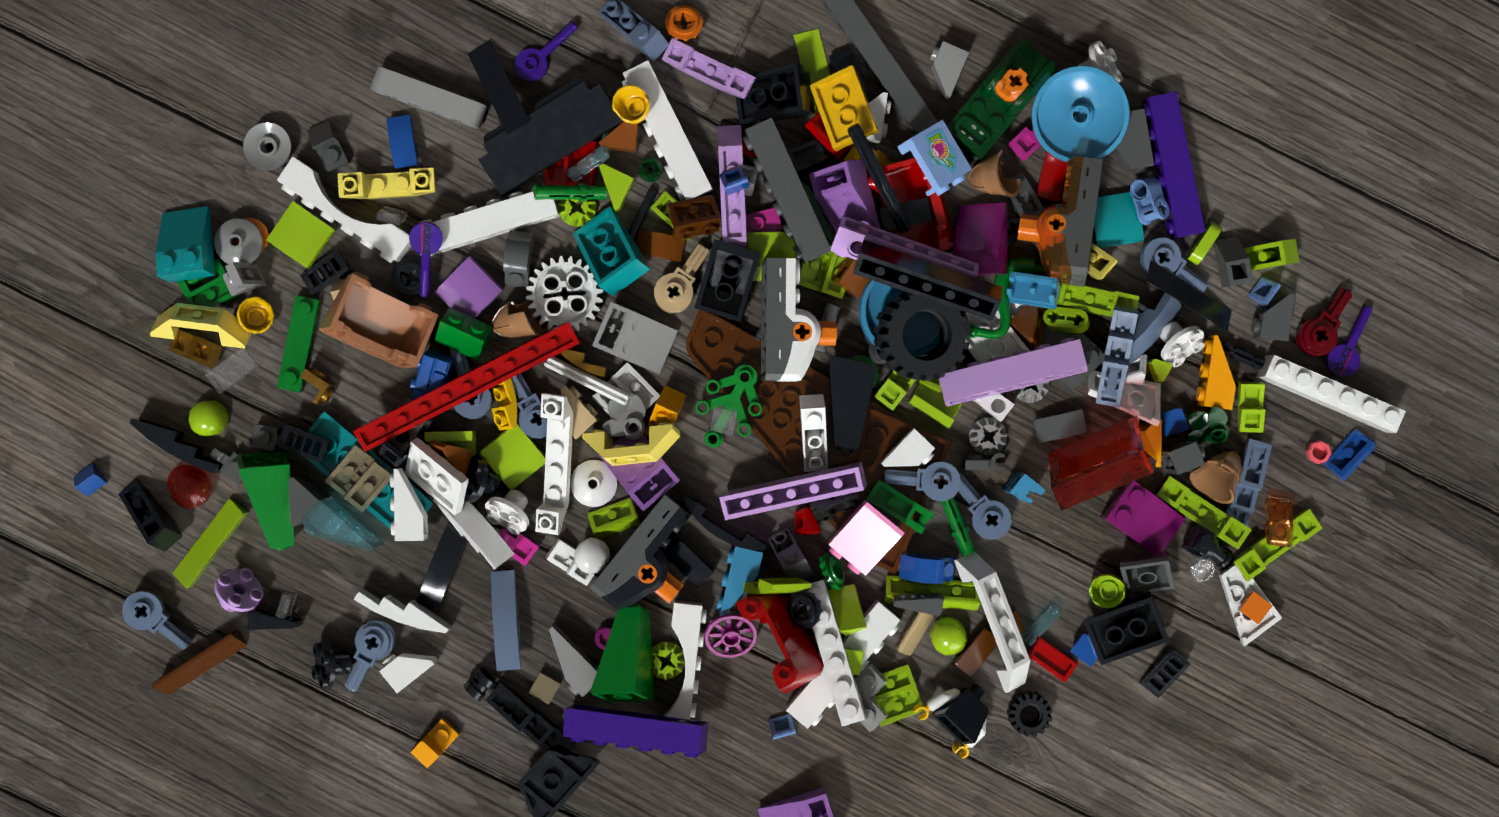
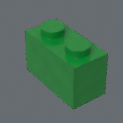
(463, 334)

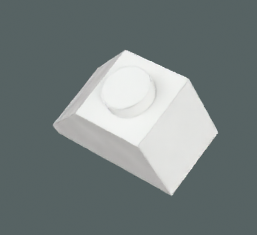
(909, 451)
(405, 668)

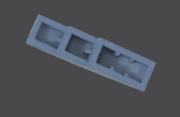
(1151, 325)
(1117, 356)
(1254, 467)
(505, 620)

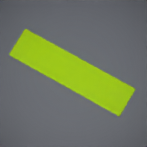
(812, 55)

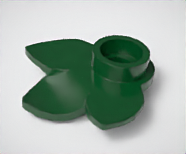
(1207, 424)

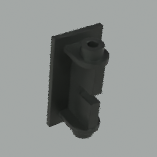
(827, 508)

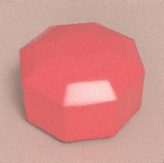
(1318, 451)

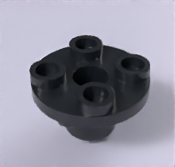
(480, 479)
(329, 664)

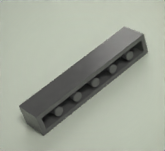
(787, 190)

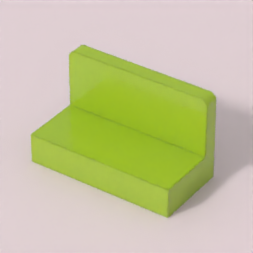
(933, 405)
(462, 438)

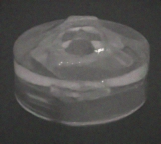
(1201, 569)

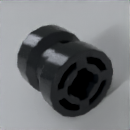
(480, 684)

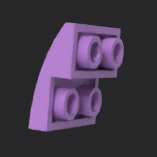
(469, 289)

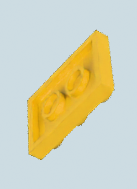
(842, 104)

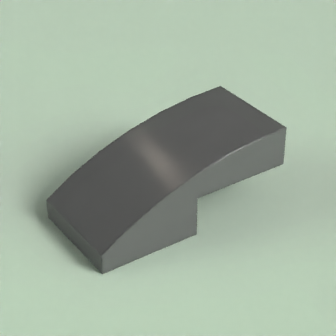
(1060, 425)

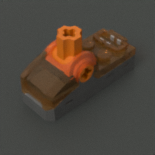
(1066, 229)

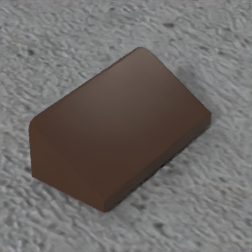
(976, 651)

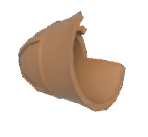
(988, 178)
(517, 321)
(1219, 477)

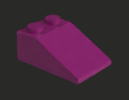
(983, 237)
(1143, 517)

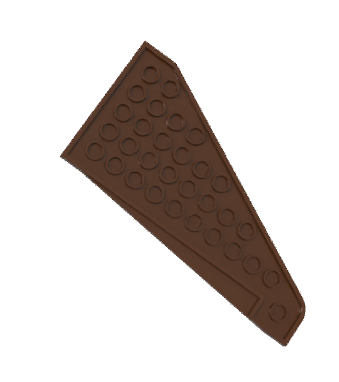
(722, 347)

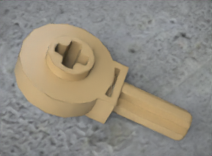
(682, 280)

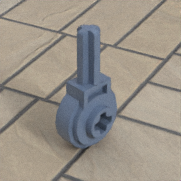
(1170, 261)
(484, 400)
(529, 405)
(925, 480)
(980, 508)
(155, 617)
(369, 652)

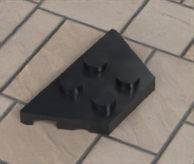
(554, 780)

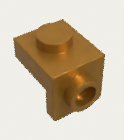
(317, 379)

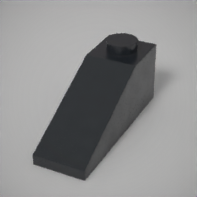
(149, 516)

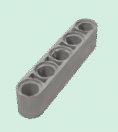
(428, 97)

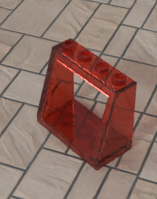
(1101, 462)

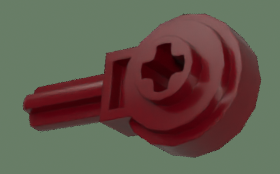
(1325, 325)

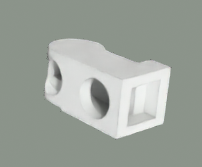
(995, 405)

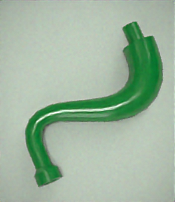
(1020, 265)

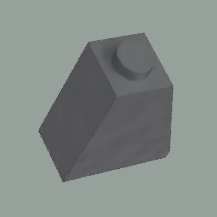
(1135, 149)

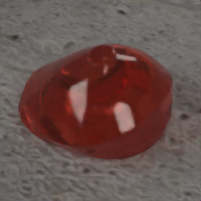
(189, 486)

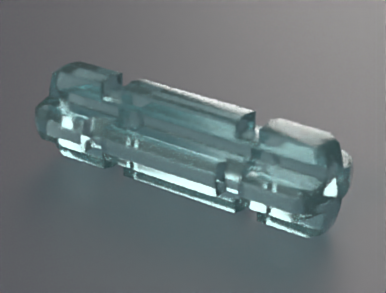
(588, 164)
(1041, 625)

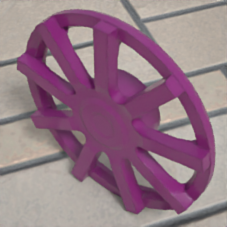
(730, 635)

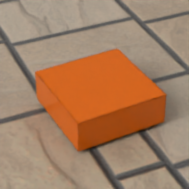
(1255, 607)

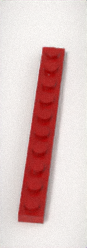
(466, 386)

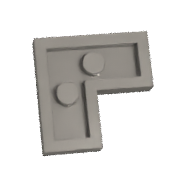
(868, 684)

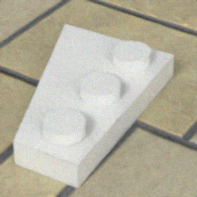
(1135, 398)
(1236, 590)

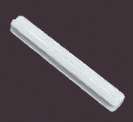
(587, 380)

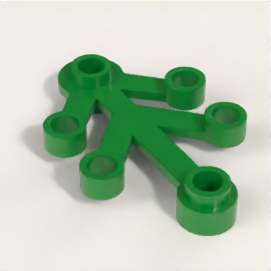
(733, 401)

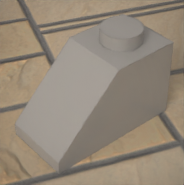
(947, 67)

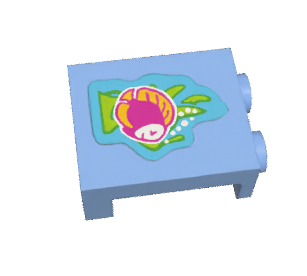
(937, 157)

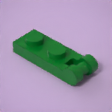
(899, 506)

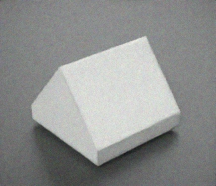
(1137, 371)

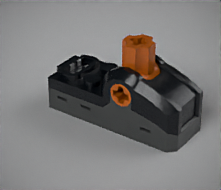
(625, 578)

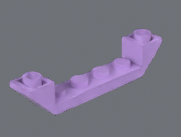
(734, 204)

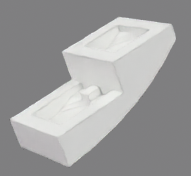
(563, 556)

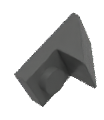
(328, 146)

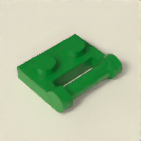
(211, 294)

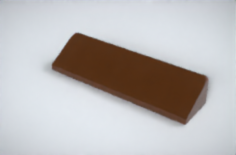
(200, 663)

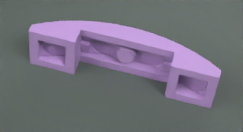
(708, 70)

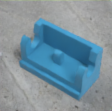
(1033, 290)
(1021, 485)

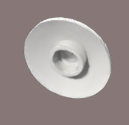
(605, 480)

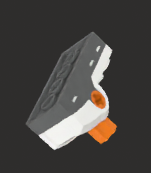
(783, 352)

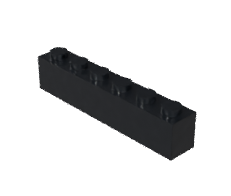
(928, 280)

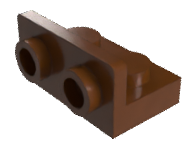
(694, 217)

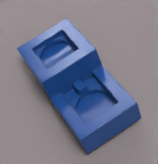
(402, 141)

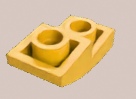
(506, 412)

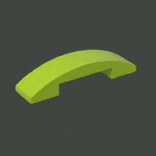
(1095, 300)
(1203, 513)
(1260, 554)

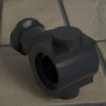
(1204, 544)

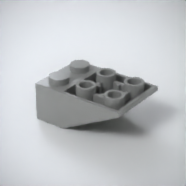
(635, 338)

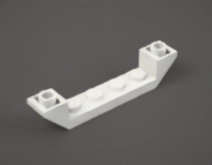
(557, 463)
(1000, 618)

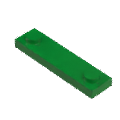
(298, 343)

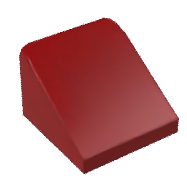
(805, 523)

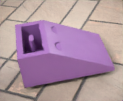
(845, 192)
(643, 480)
(804, 805)

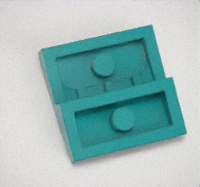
(1116, 221)

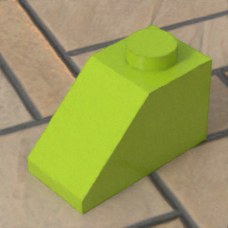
(1273, 254)

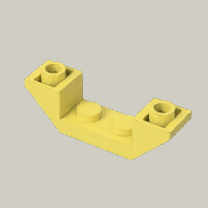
(386, 185)
(201, 318)
(660, 440)

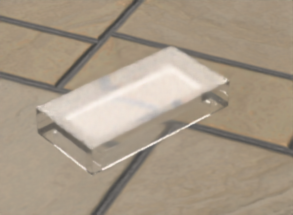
(232, 370)

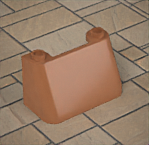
(379, 323)

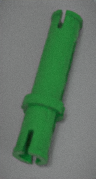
(563, 192)
(959, 529)

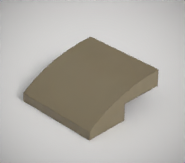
(358, 477)

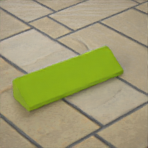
(210, 543)
(956, 593)

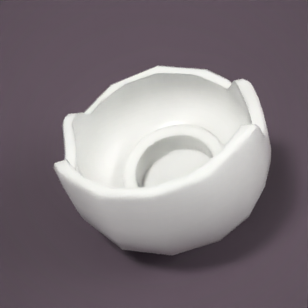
(592, 555)

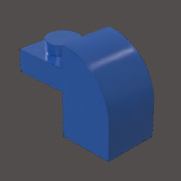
(926, 568)

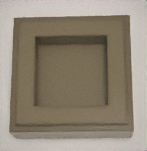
(544, 687)

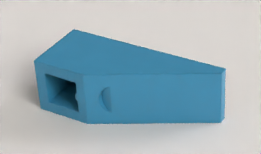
(743, 568)

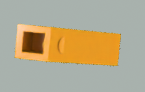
(1217, 381)

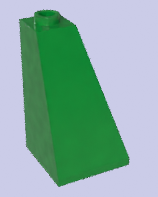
(267, 485)
(626, 663)

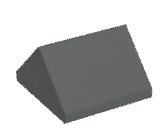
(303, 496)
(1147, 573)

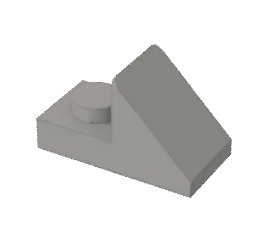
(243, 277)

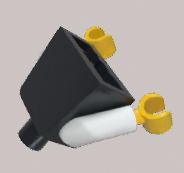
(960, 715)

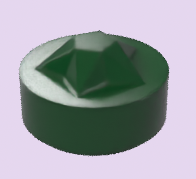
(650, 169)

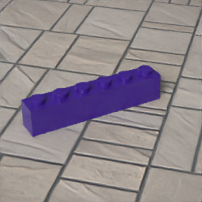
(1173, 165)
(635, 729)

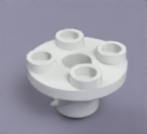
(1103, 59)
(1180, 342)
(508, 511)

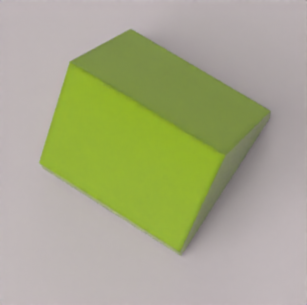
(1159, 369)

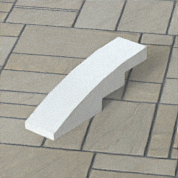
(479, 533)
(412, 614)

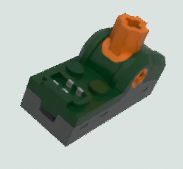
(1000, 99)

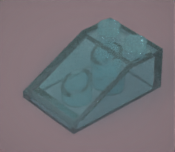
(334, 523)

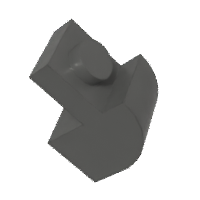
(517, 258)

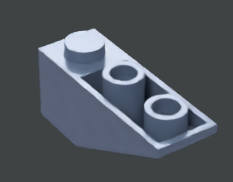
(634, 28)

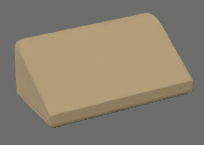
(913, 632)

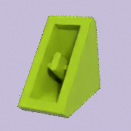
(618, 185)

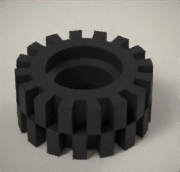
(1043, 717)

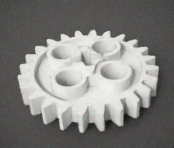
(562, 273)

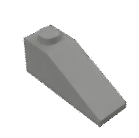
(575, 664)

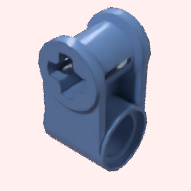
(1149, 201)

